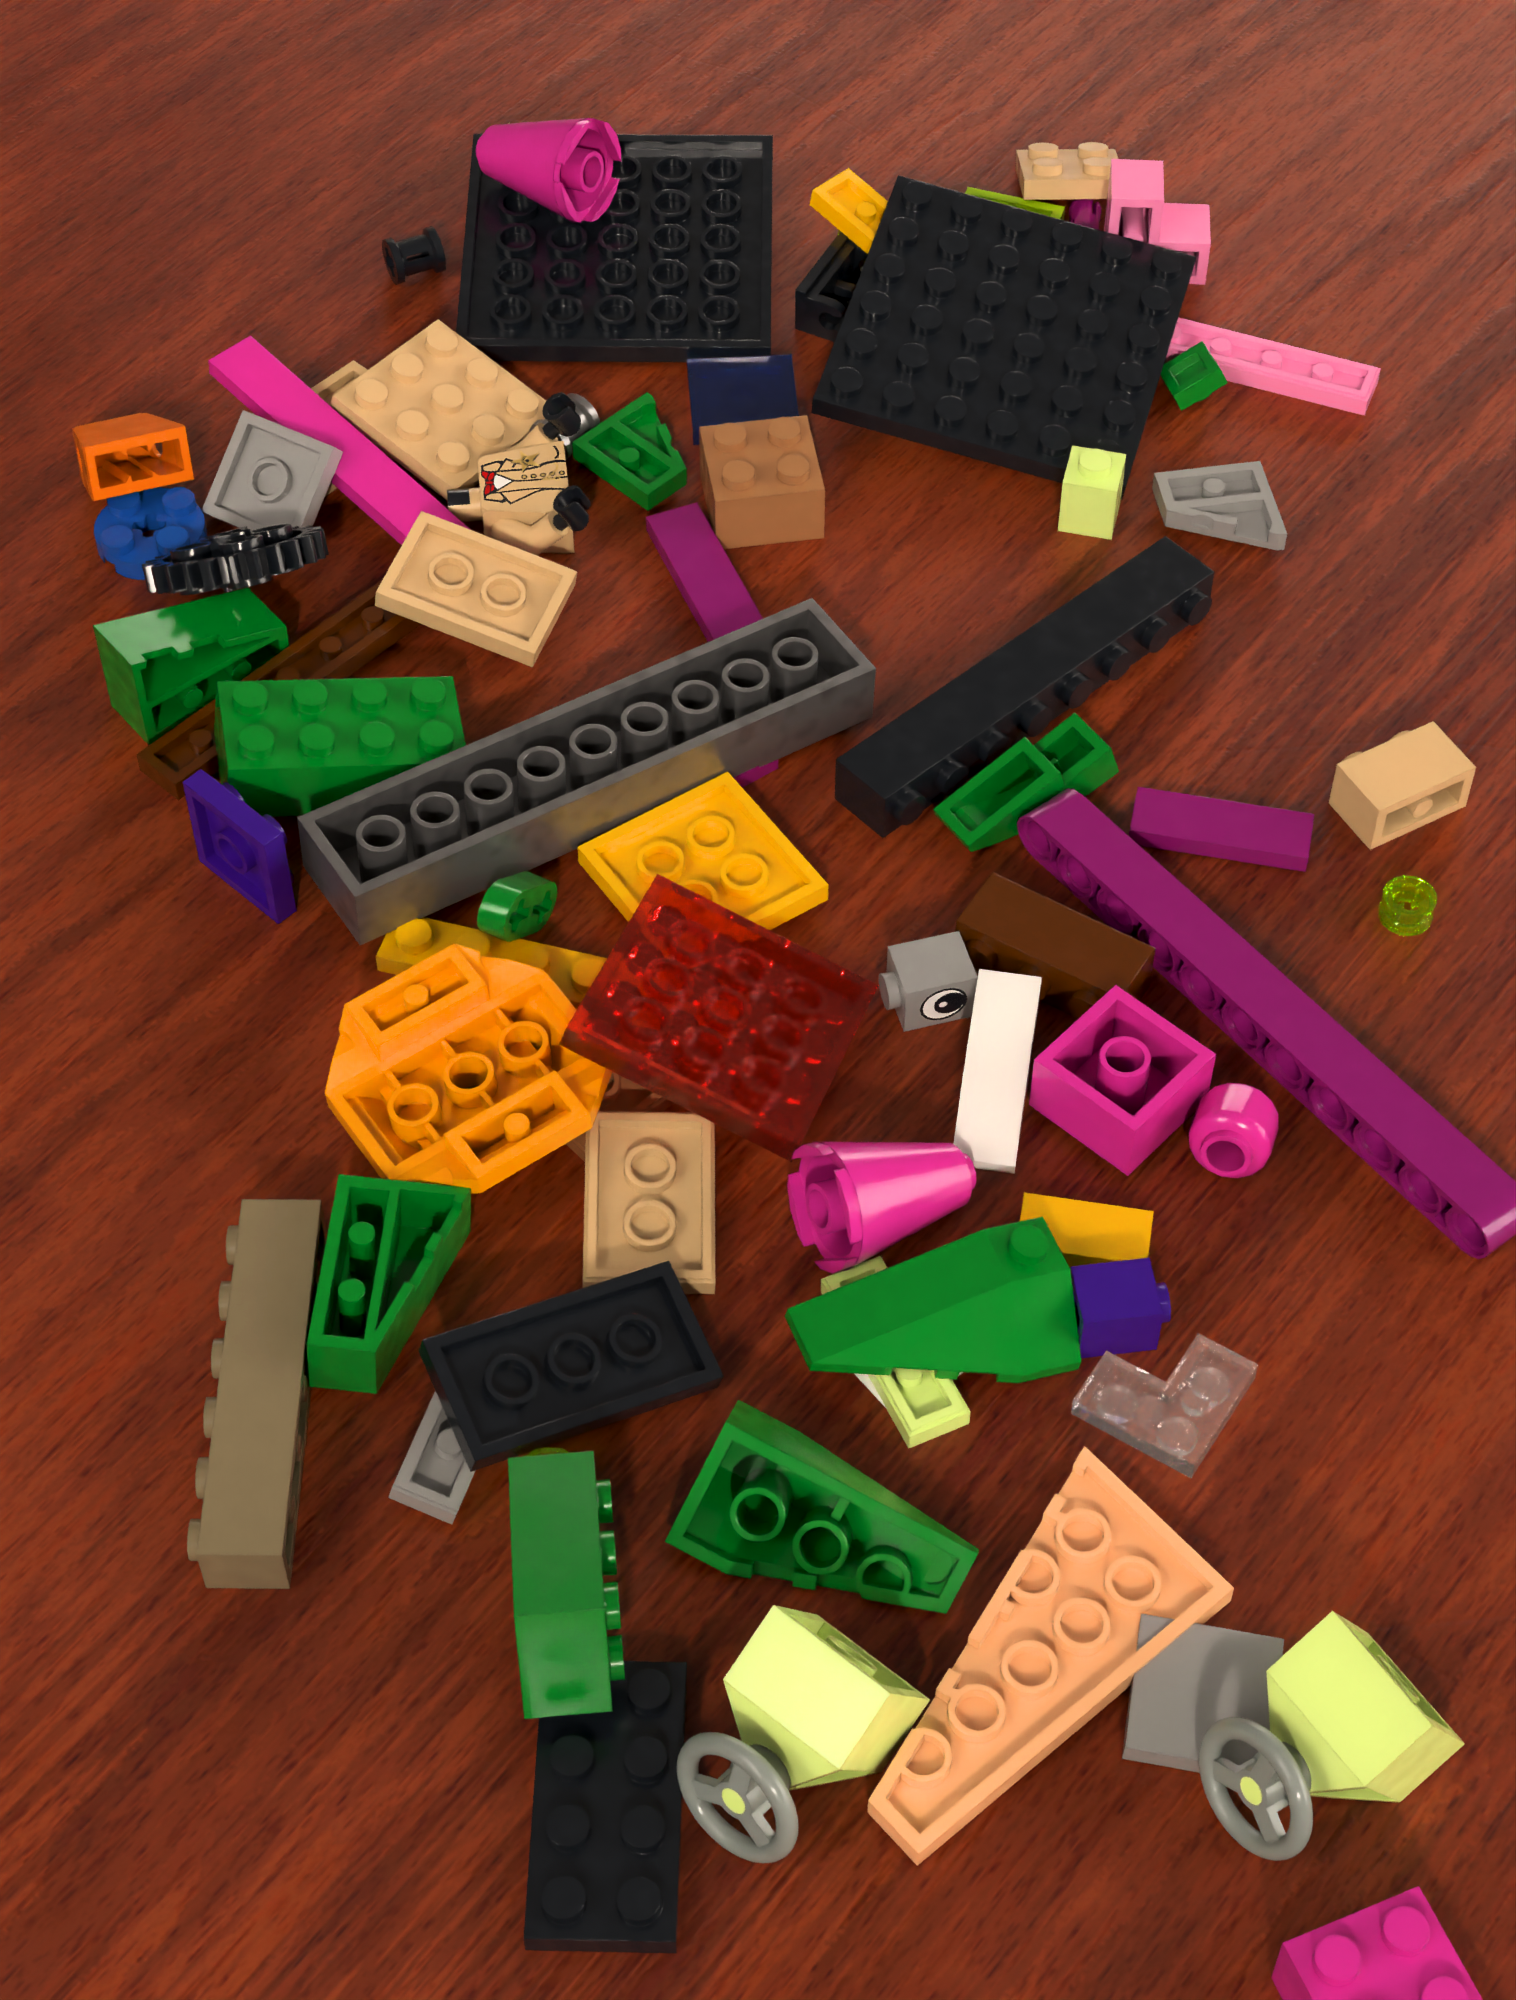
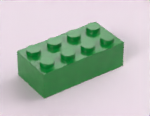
(324, 739)

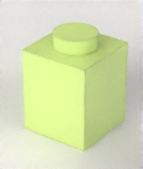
(1091, 492)

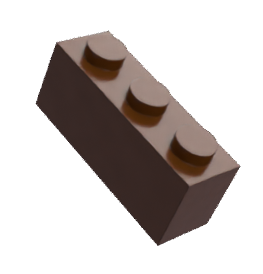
(1035, 936)

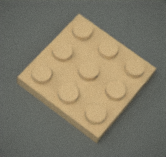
(439, 408)

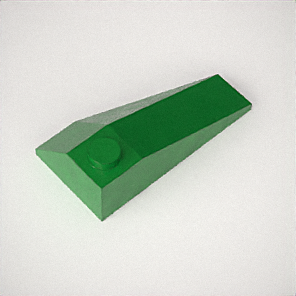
(970, 1306)
(805, 1516)

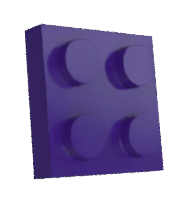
(240, 845)

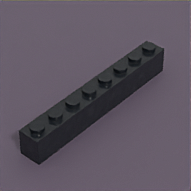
(1022, 687)

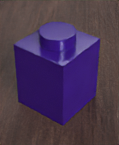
(1119, 1307)

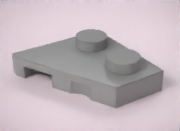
(1222, 503)

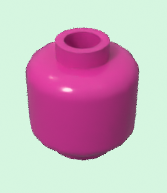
(1233, 1130)

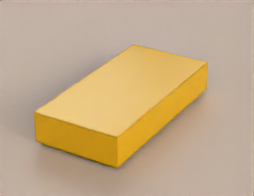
(1092, 1230)

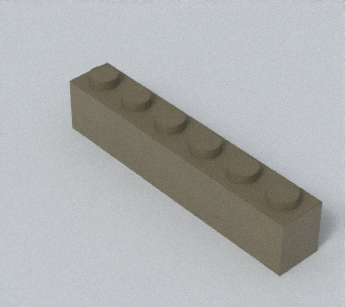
(261, 1399)

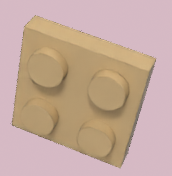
(1064, 173)

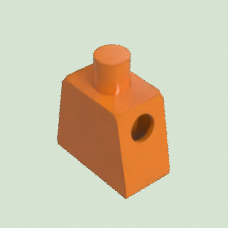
(122, 455)

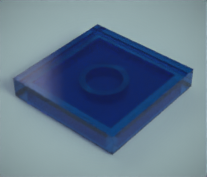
(740, 390)

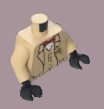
(527, 489)

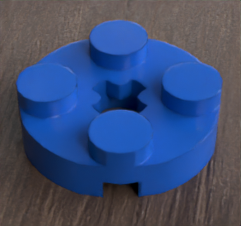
(126, 517)

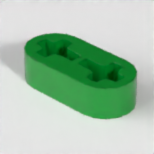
(517, 906)

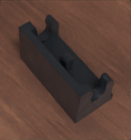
(828, 288)

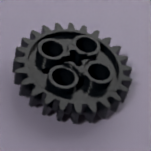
(235, 559)

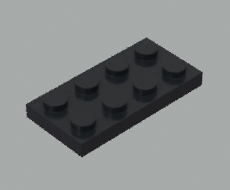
(569, 1365)
(610, 1820)

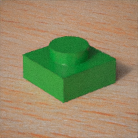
(1192, 376)

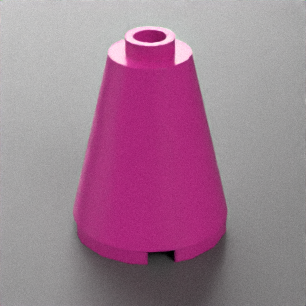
(555, 163)
(873, 1195)

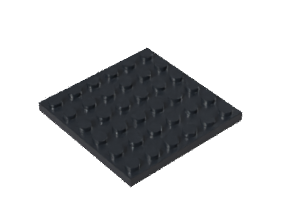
(658, 278)
(1003, 332)

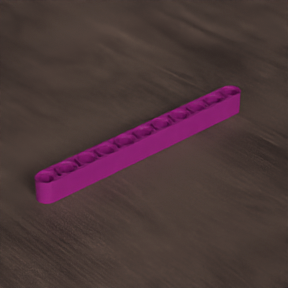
(1277, 1024)

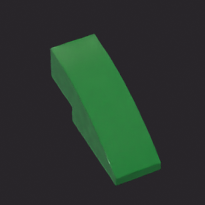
(1022, 779)

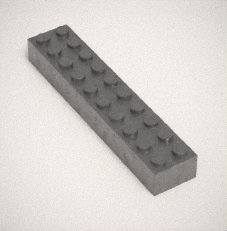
(583, 769)

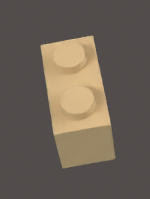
(1401, 784)

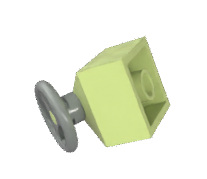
(806, 1716)
(1338, 1730)

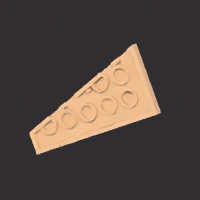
(1045, 1654)

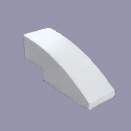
(997, 1069)

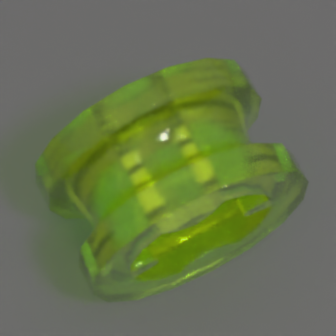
(1411, 890)

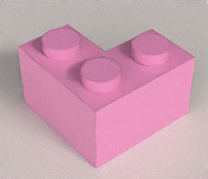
(1139, 213)

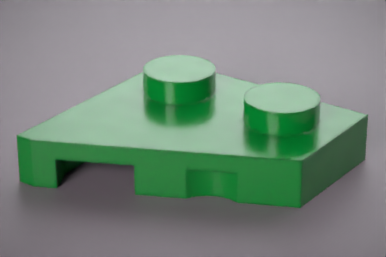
(634, 454)

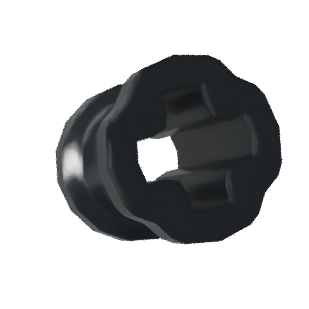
(427, 244)

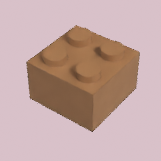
(762, 482)

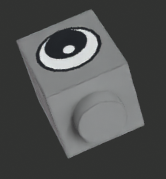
(929, 981)

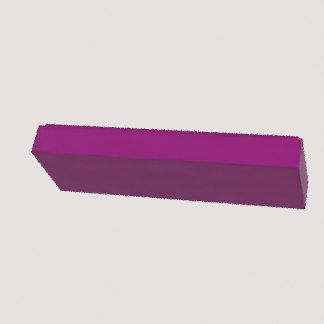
(1221, 829)

